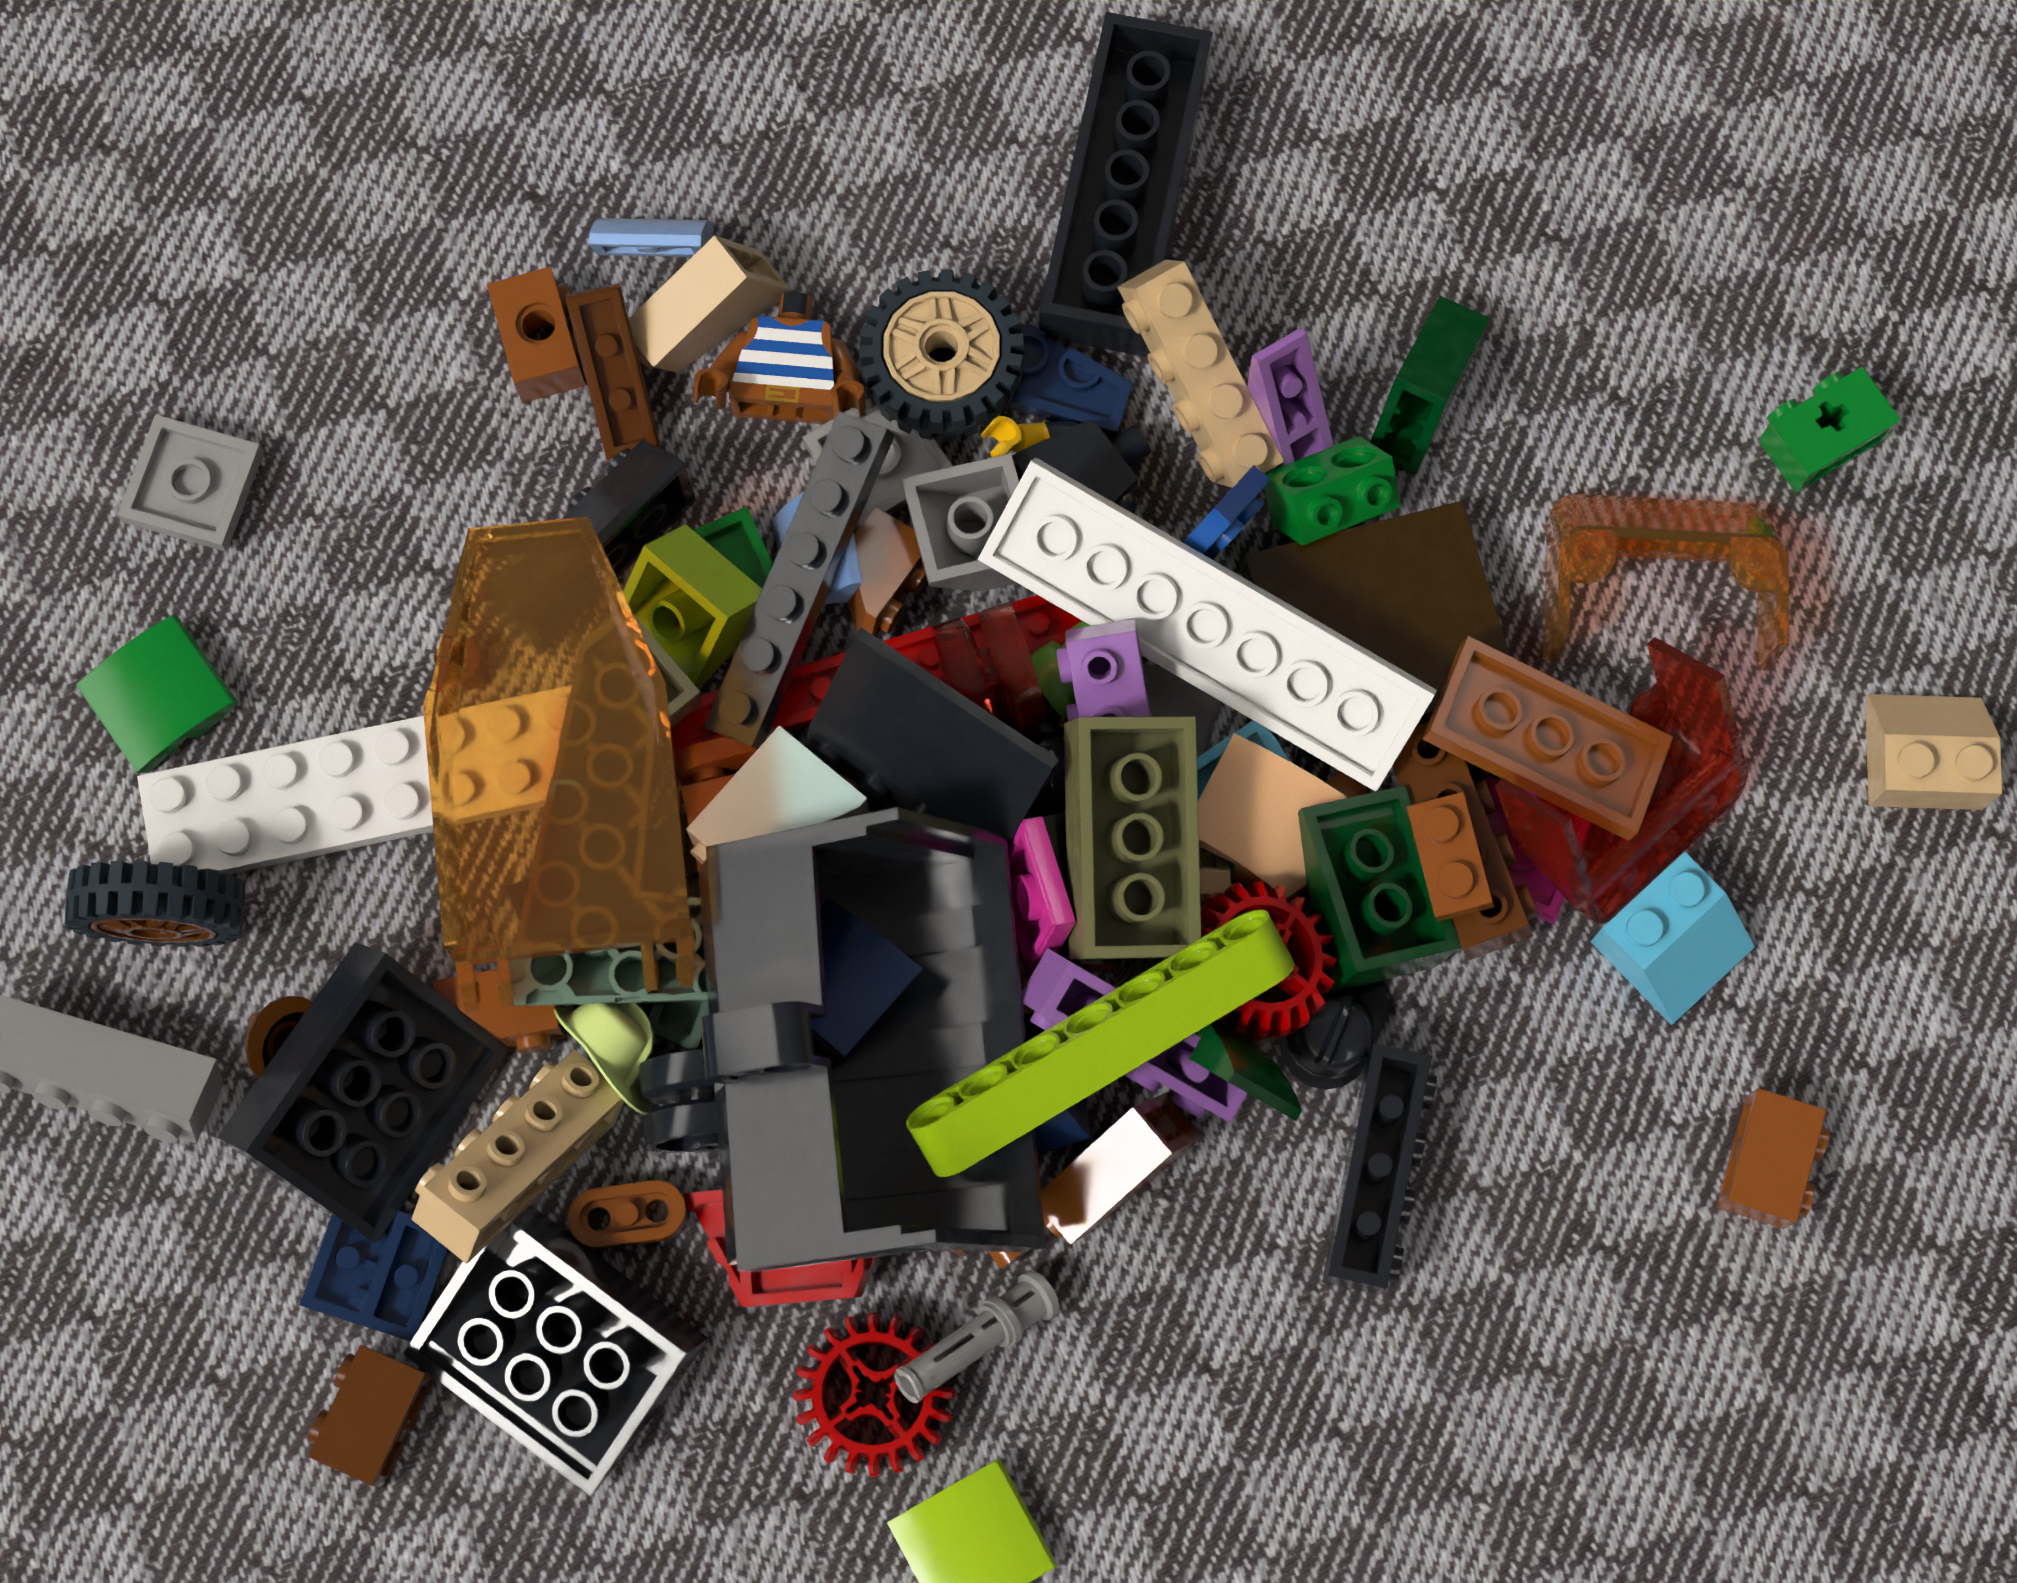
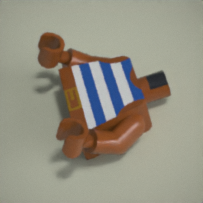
(785, 369)

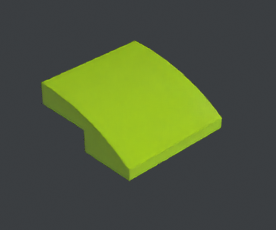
(974, 1533)

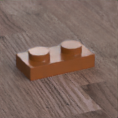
(1450, 856)

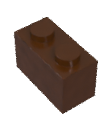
(369, 1416)

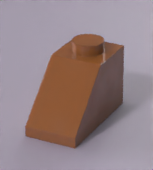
(522, 1027)

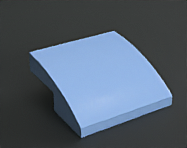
(649, 236)

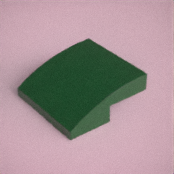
(1245, 1067)

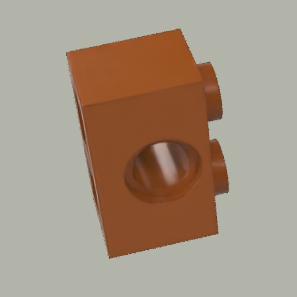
(521, 308)

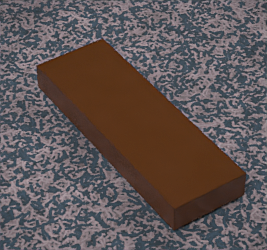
(612, 368)

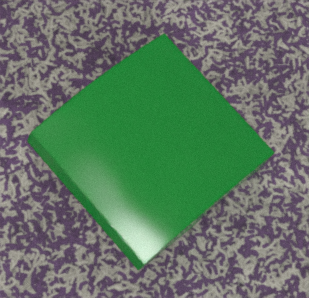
(157, 693)

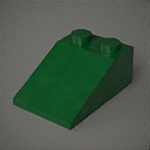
(1371, 889)

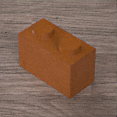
(1773, 1159)

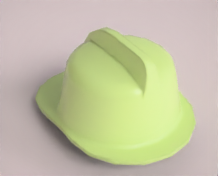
(617, 1041)

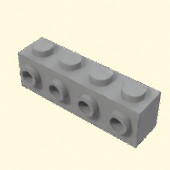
(106, 1072)

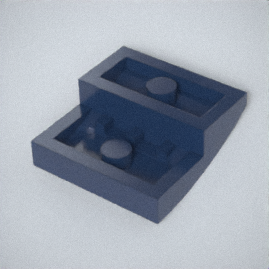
(861, 978)
(375, 1283)

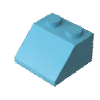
(1675, 938)

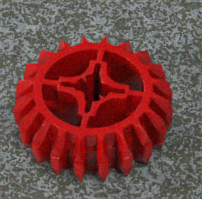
(1306, 982)
(831, 1426)

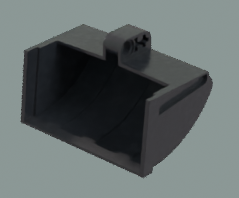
(822, 1144)

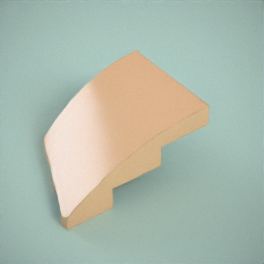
(1253, 814)

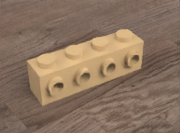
(1199, 372)
(516, 1156)

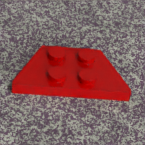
(777, 1286)

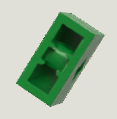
(1858, 422)

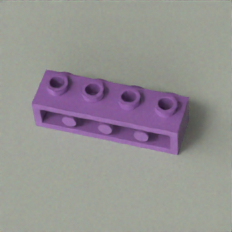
(1104, 671)
(1063, 988)

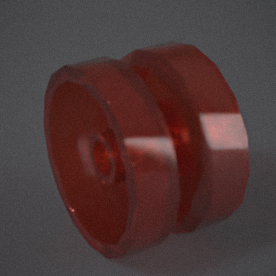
(995, 671)

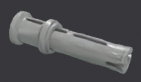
(998, 1323)

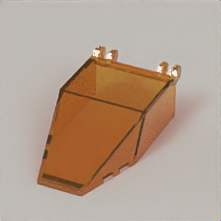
(551, 763)

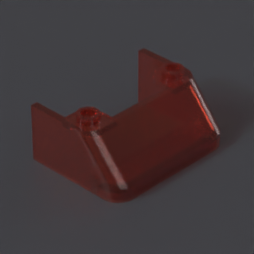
(1694, 789)

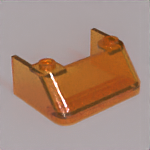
(1592, 530)

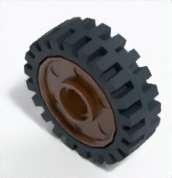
(155, 904)

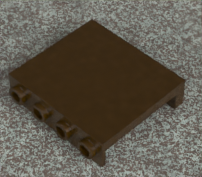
(1392, 586)

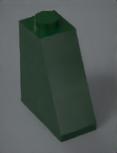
(1428, 383)

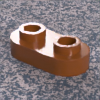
(713, 759)
(628, 1213)

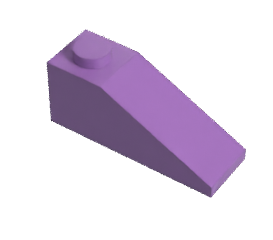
(1290, 397)

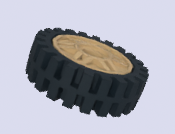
(934, 316)

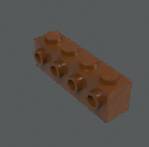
(1435, 773)

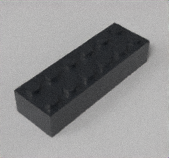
(1124, 177)

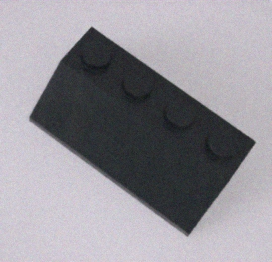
(635, 502)

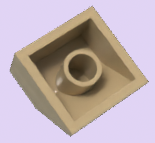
(1931, 752)

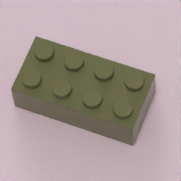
(1132, 836)

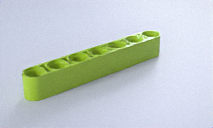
(1100, 1043)

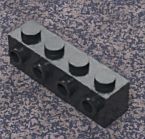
(1378, 1168)

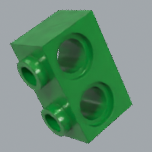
(1331, 490)

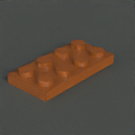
(1548, 738)

